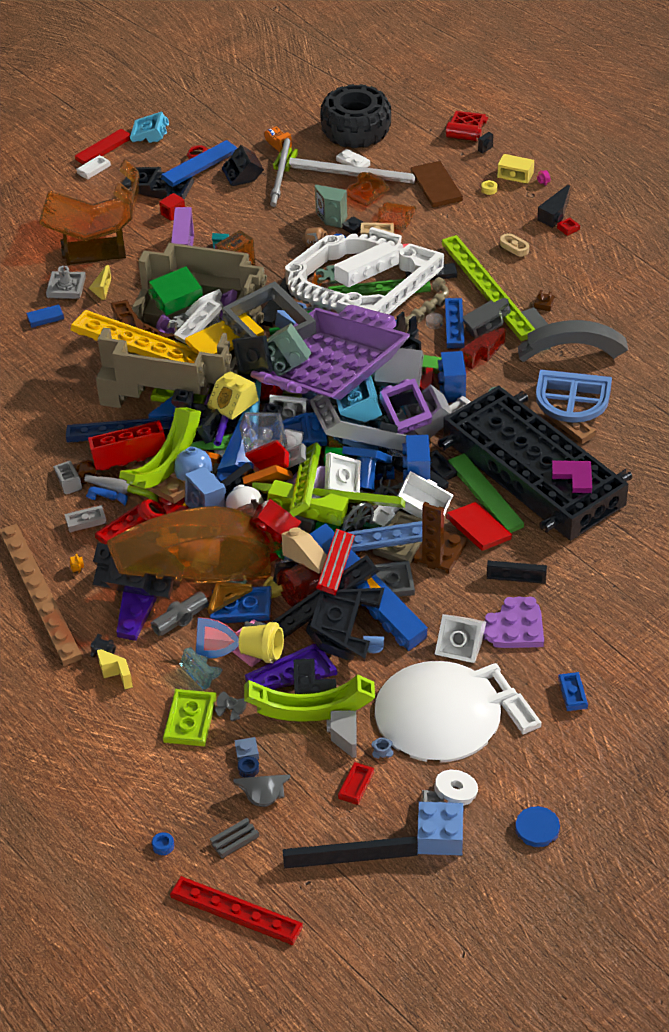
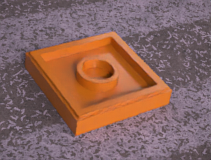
(268, 475)

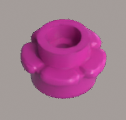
(543, 177)

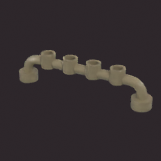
(429, 306)

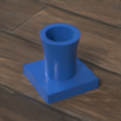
(368, 464)

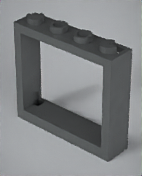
(306, 323)

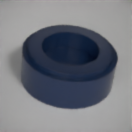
(248, 767)

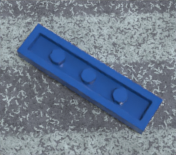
(454, 323)

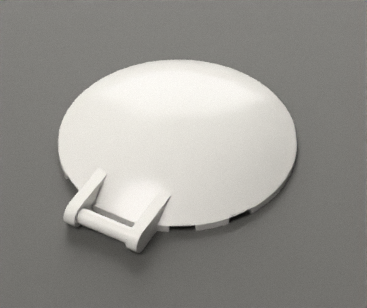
(440, 709)

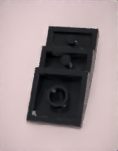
(153, 186)

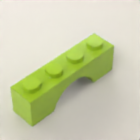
(327, 509)

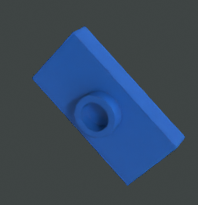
(572, 691)

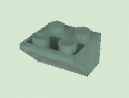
(287, 349)

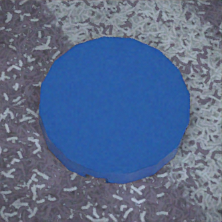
(537, 826)

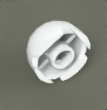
(244, 499)

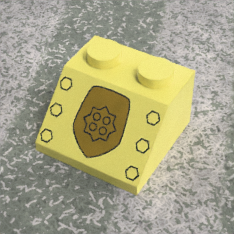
(232, 395)

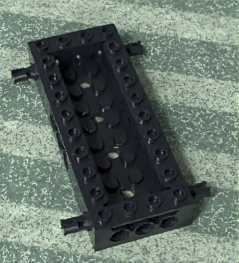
(521, 466)

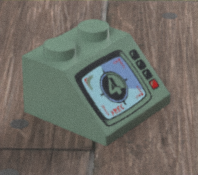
(331, 205)

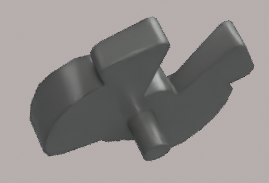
(236, 705)

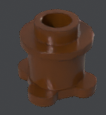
(84, 468)

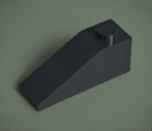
(554, 208)

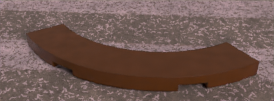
(125, 314)

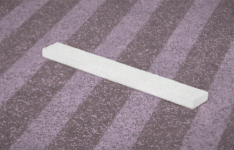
(350, 170)

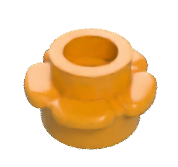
(76, 563)

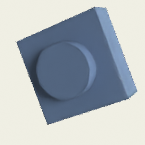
(246, 748)

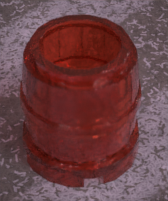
(297, 583)

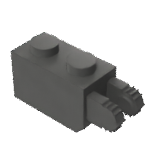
(486, 317)

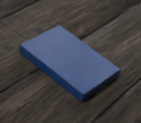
(251, 606)

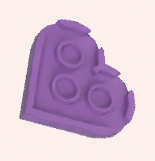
(516, 625)

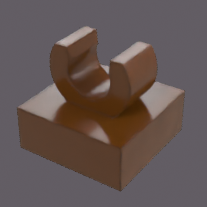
(544, 301)

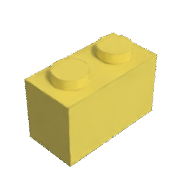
(515, 168)

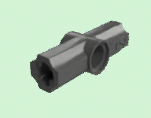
(179, 613)

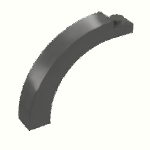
(573, 332)

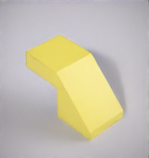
(114, 665)

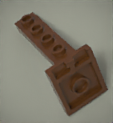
(438, 547)

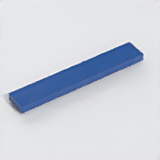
(198, 163)

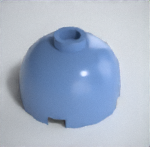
(191, 460)

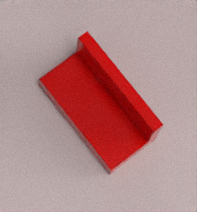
(268, 456)

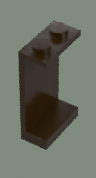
(93, 250)

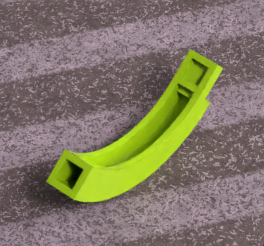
(163, 464)
(310, 707)

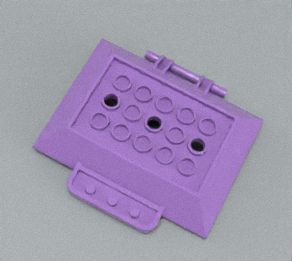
(342, 354)

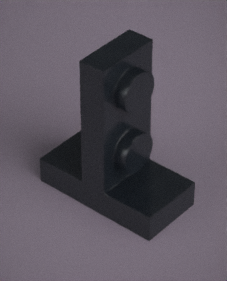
(208, 427)

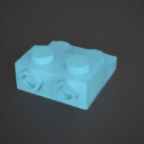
(150, 127)

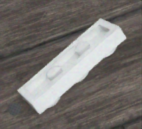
(198, 319)

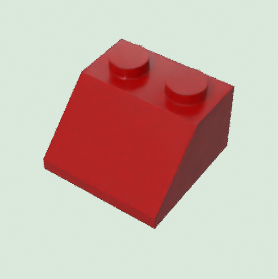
(274, 519)

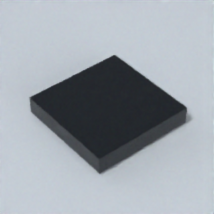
(252, 354)

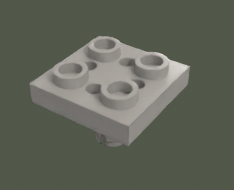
(65, 284)

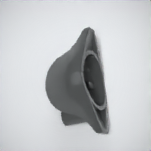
(264, 789)

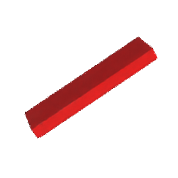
(103, 146)

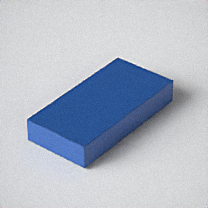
(45, 316)

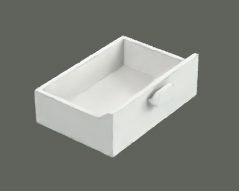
(418, 490)

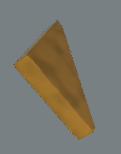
(226, 593)

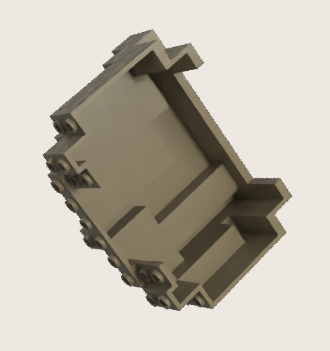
(130, 373)

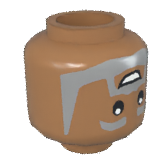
(313, 235)

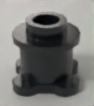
(105, 645)

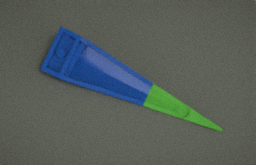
(304, 423)

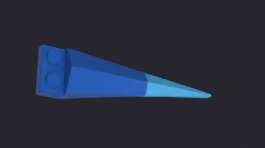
(235, 454)

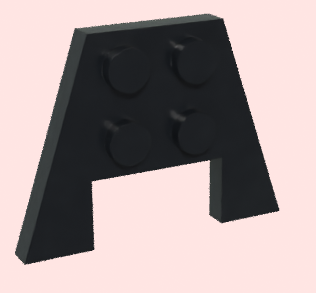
(336, 617)

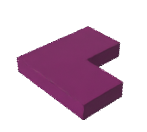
(577, 471)

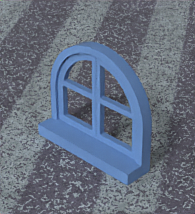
(574, 383)

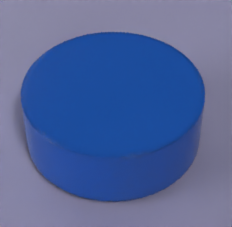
(162, 843)

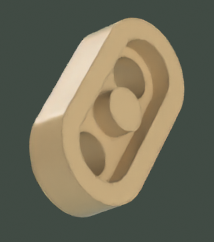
(514, 244)

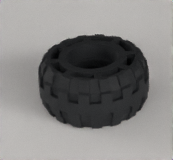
(355, 116)

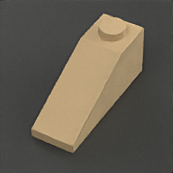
(303, 549)

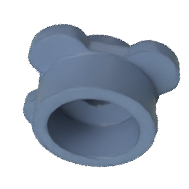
(382, 748)

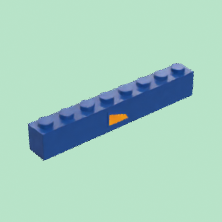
(393, 613)

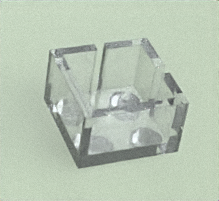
(261, 429)

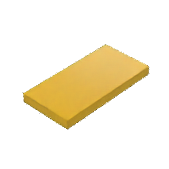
(208, 338)

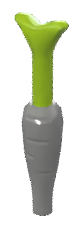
(119, 485)

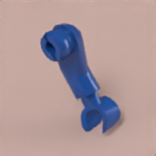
(112, 495)

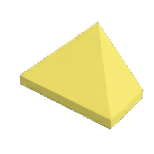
(101, 283)

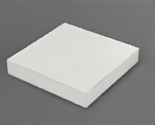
(342, 473)

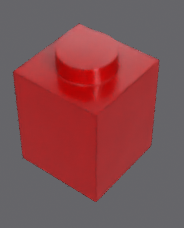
(168, 205)

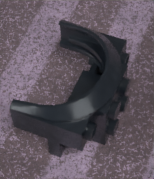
(108, 577)

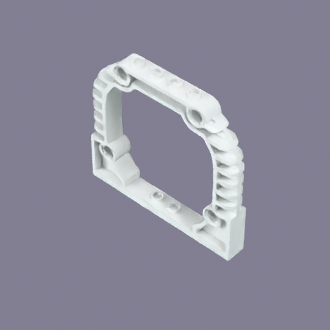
(418, 260)

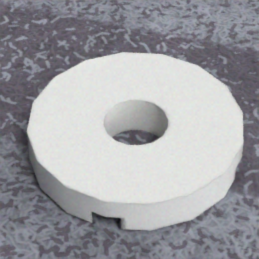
(467, 787)

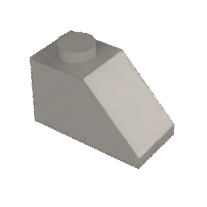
(344, 731)

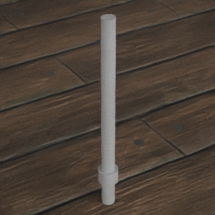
(275, 192)

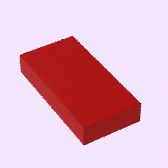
(356, 783)

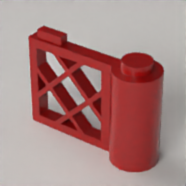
(470, 130)

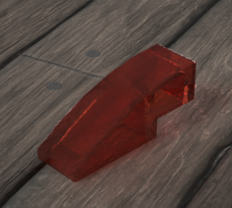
(483, 347)

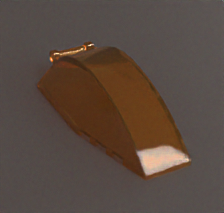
(196, 545)

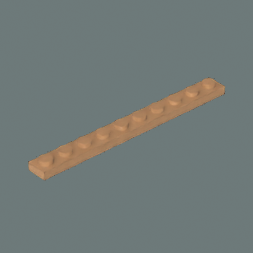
(40, 595)

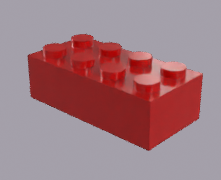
(126, 445)

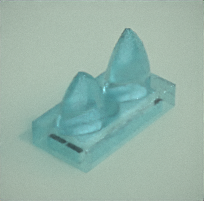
(197, 668)

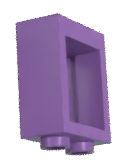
(414, 422)

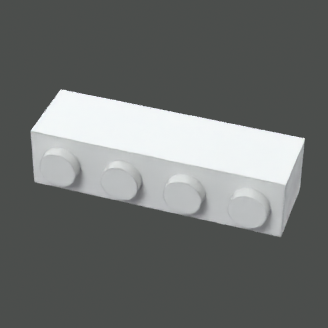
(366, 264)

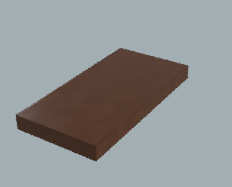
(436, 184)

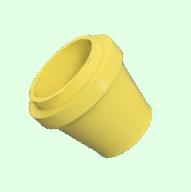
(262, 641)

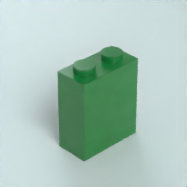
(175, 290)

